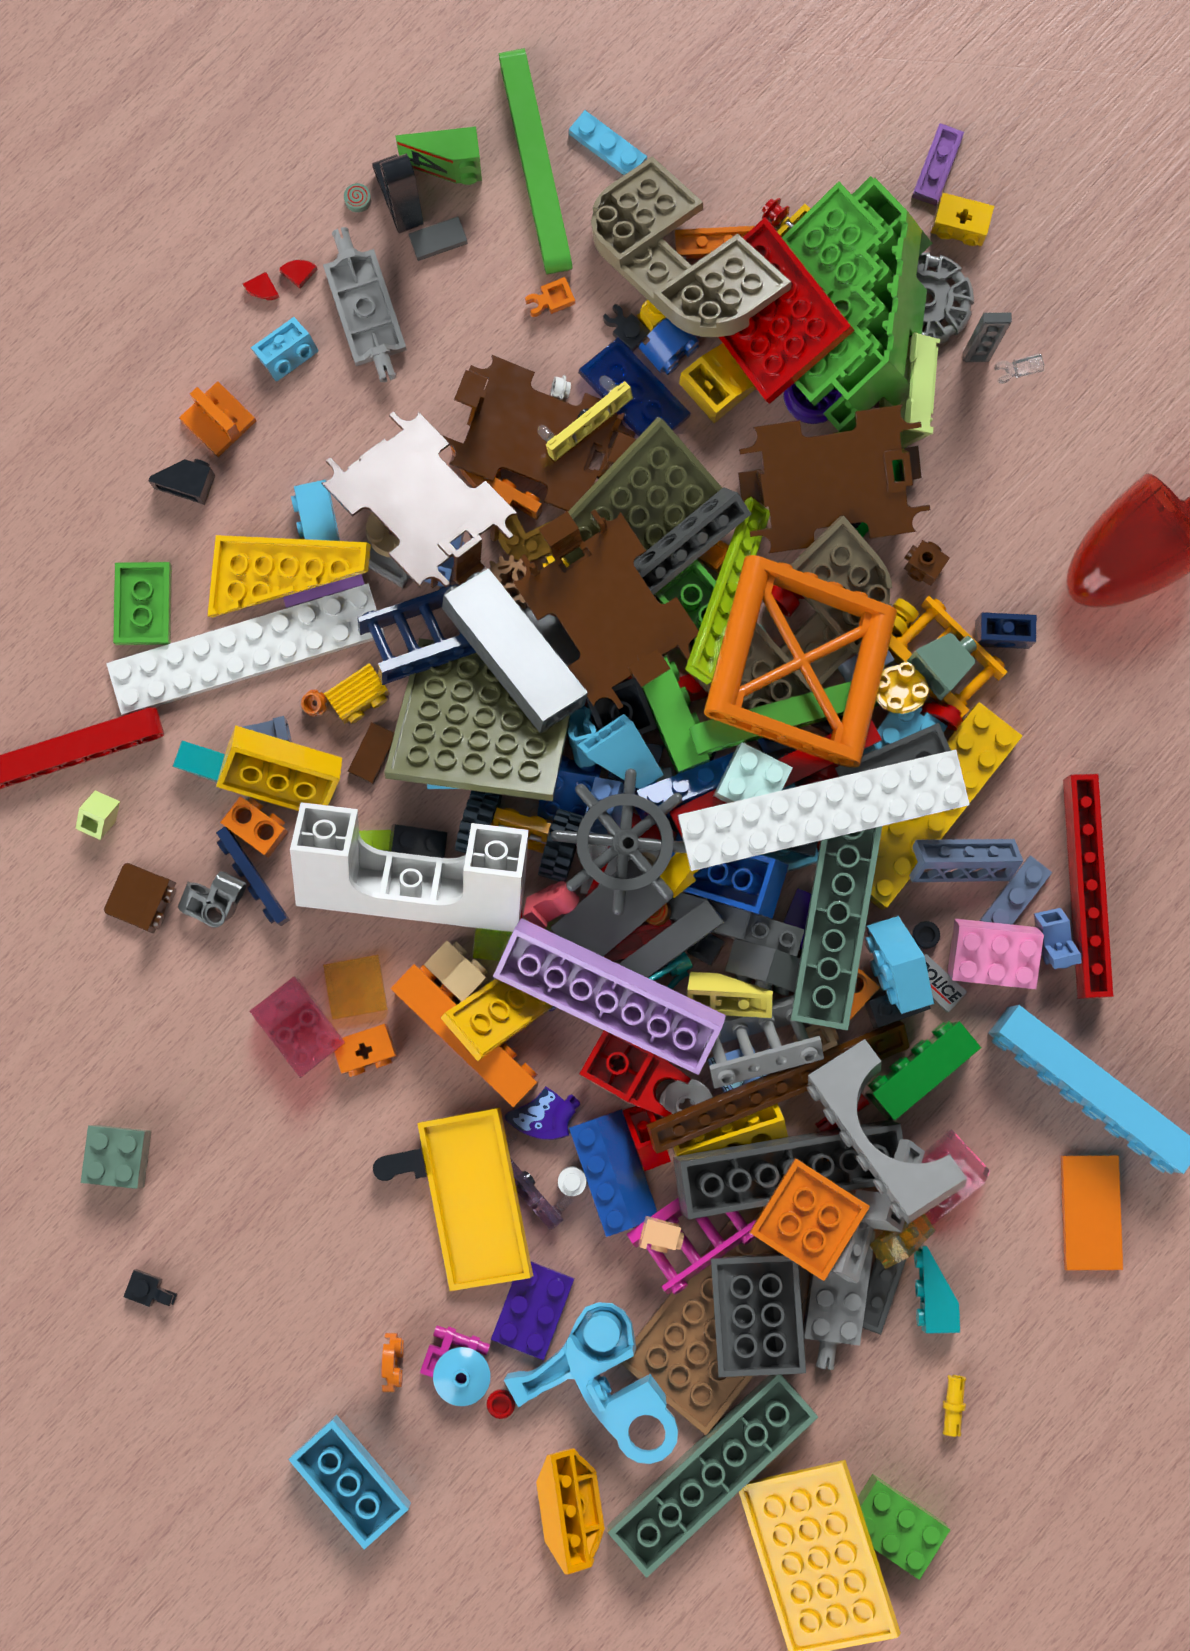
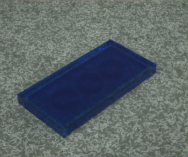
(649, 394)

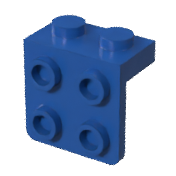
(565, 795)

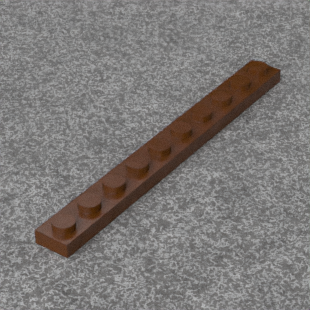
(762, 1092)

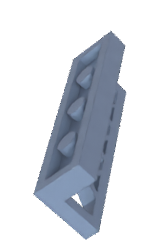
(965, 857)

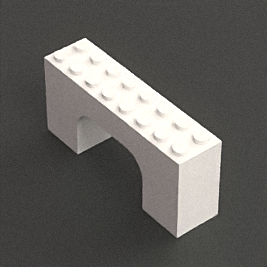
(345, 874)

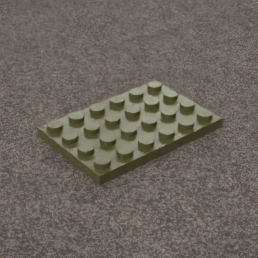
(650, 484)

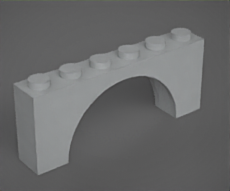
(910, 1186)

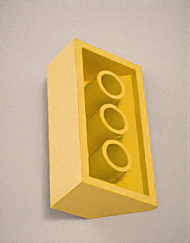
(278, 770)

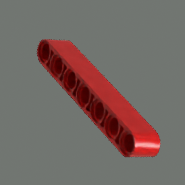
(80, 746)

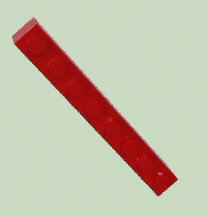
(1088, 885)

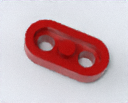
(948, 715)

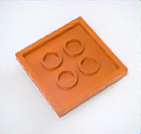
(809, 1219)

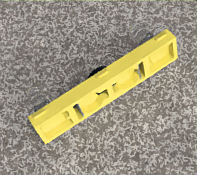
(587, 419)

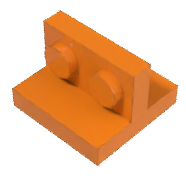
(217, 418)

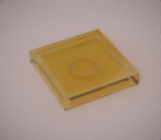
(355, 987)

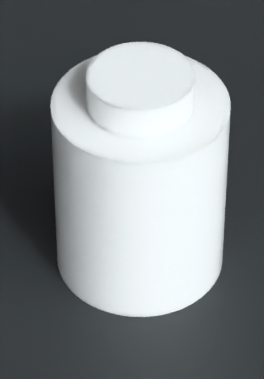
(572, 1181)

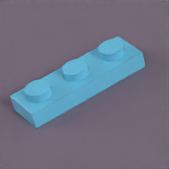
(606, 143)

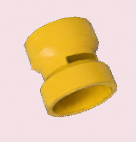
(905, 614)

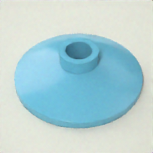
(461, 1361)

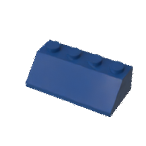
(613, 1172)

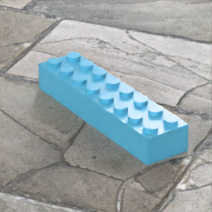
(1092, 1088)

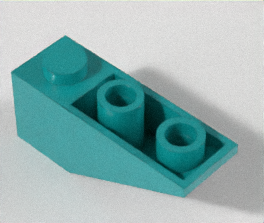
(938, 1304)

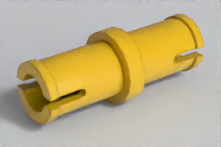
(954, 1405)

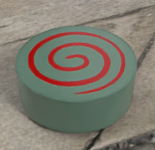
(357, 197)

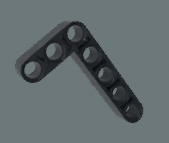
(399, 191)

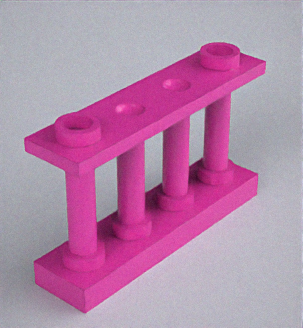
(671, 1213)

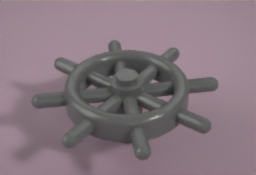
(623, 841)

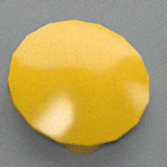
(902, 689)

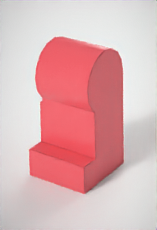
(549, 904)

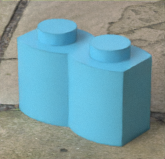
(579, 729)

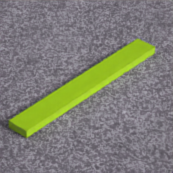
(713, 627)

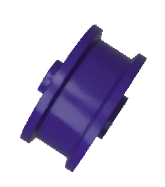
(804, 410)

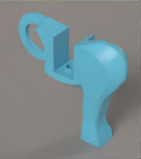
(598, 1342)

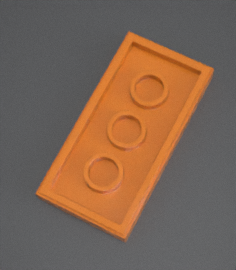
(1091, 1212)

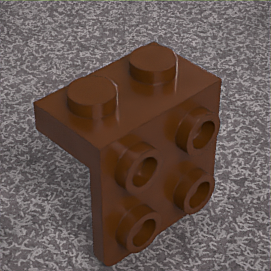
(140, 897)

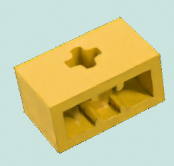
(973, 213)

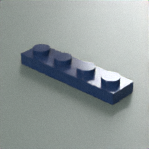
(258, 887)

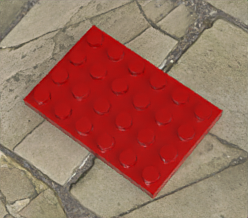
(790, 331)

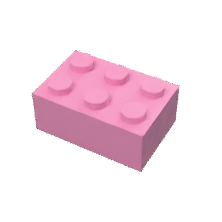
(995, 953)

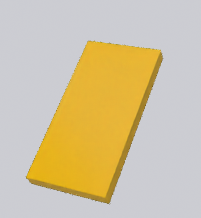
(493, 1016)

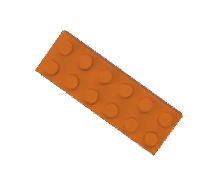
(431, 1002)

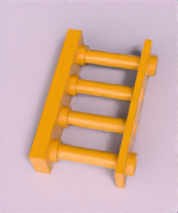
(936, 610)

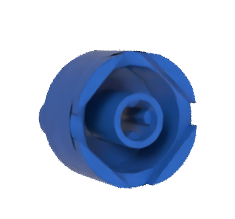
(668, 346)

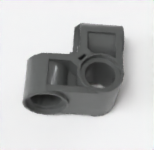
(201, 901)

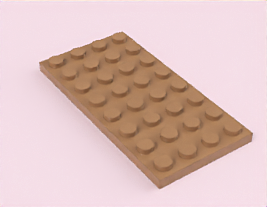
(681, 1341)

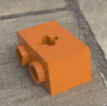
(382, 1050)

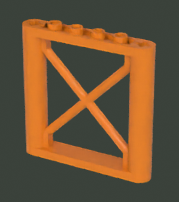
(874, 628)

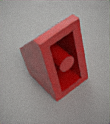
(637, 1119)

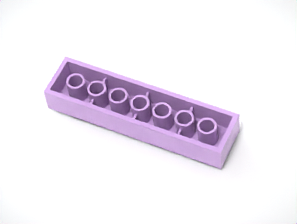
(609, 996)

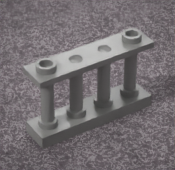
(764, 1062)

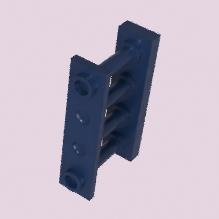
(418, 658)

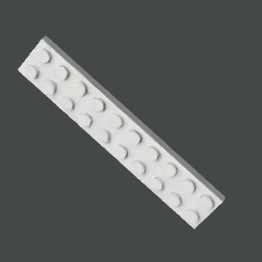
(241, 650)
(823, 810)

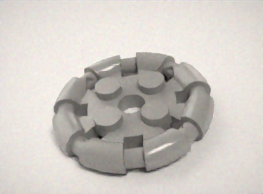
(944, 296)

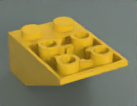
(716, 382)

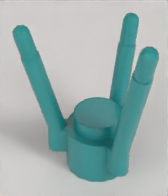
(677, 966)

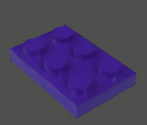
(533, 1311)

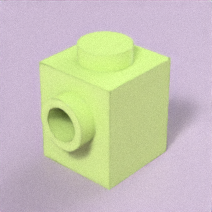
(97, 815)

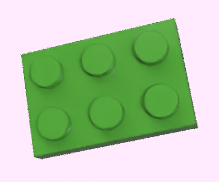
(142, 603)

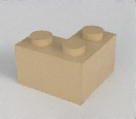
(456, 971)

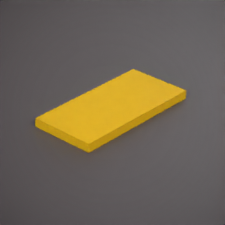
(475, 1199)

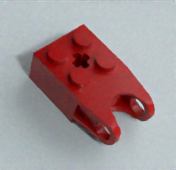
(638, 1079)

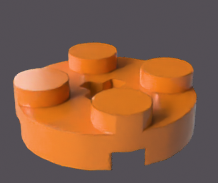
(390, 1356)

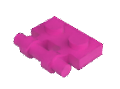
(450, 1336)

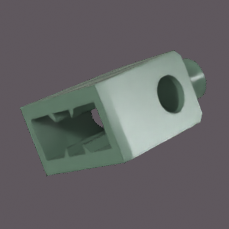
(944, 662)

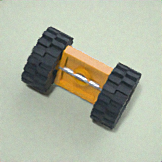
(557, 856)

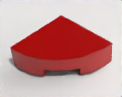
(298, 271)
(261, 287)

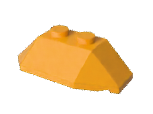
(570, 1509)

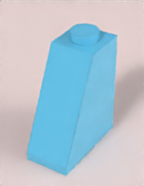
(621, 748)

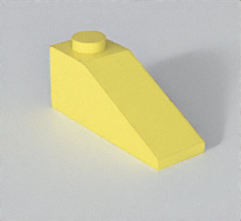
(730, 995)

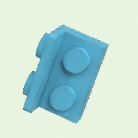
(285, 349)

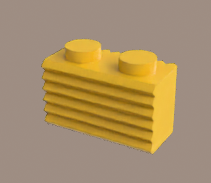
(357, 694)

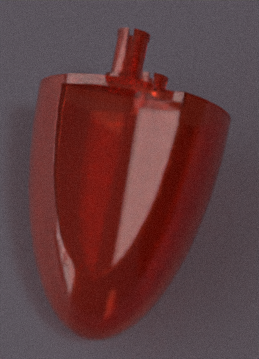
(1132, 547)

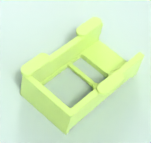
(921, 374)

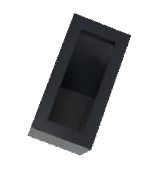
(185, 480)

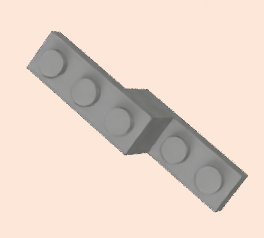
(877, 1217)

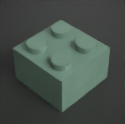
(116, 1156)

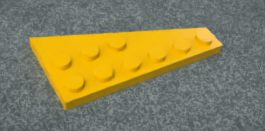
(265, 569)

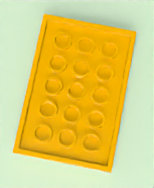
(819, 1559)

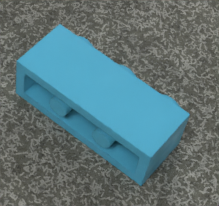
(315, 512)

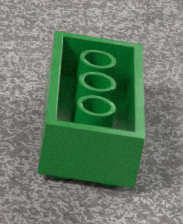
(923, 1070)

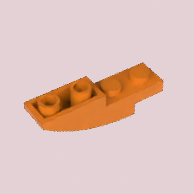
(527, 502)

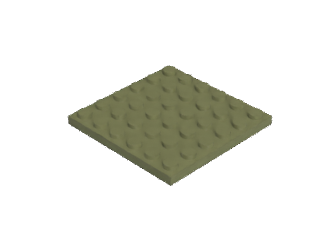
(472, 735)

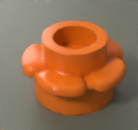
(308, 706)

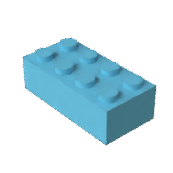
(350, 1482)

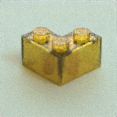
(896, 1246)

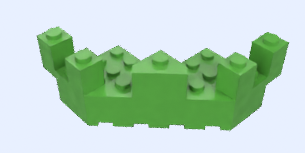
(866, 260)

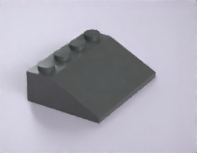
(758, 1315)

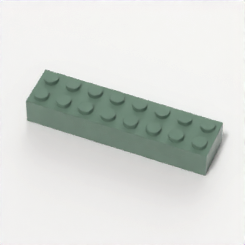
(835, 929)
(711, 1473)

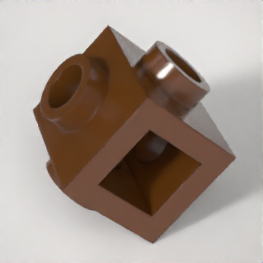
(925, 562)

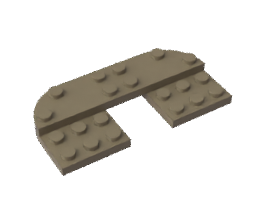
(701, 299)
(837, 557)

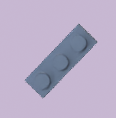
(1017, 892)

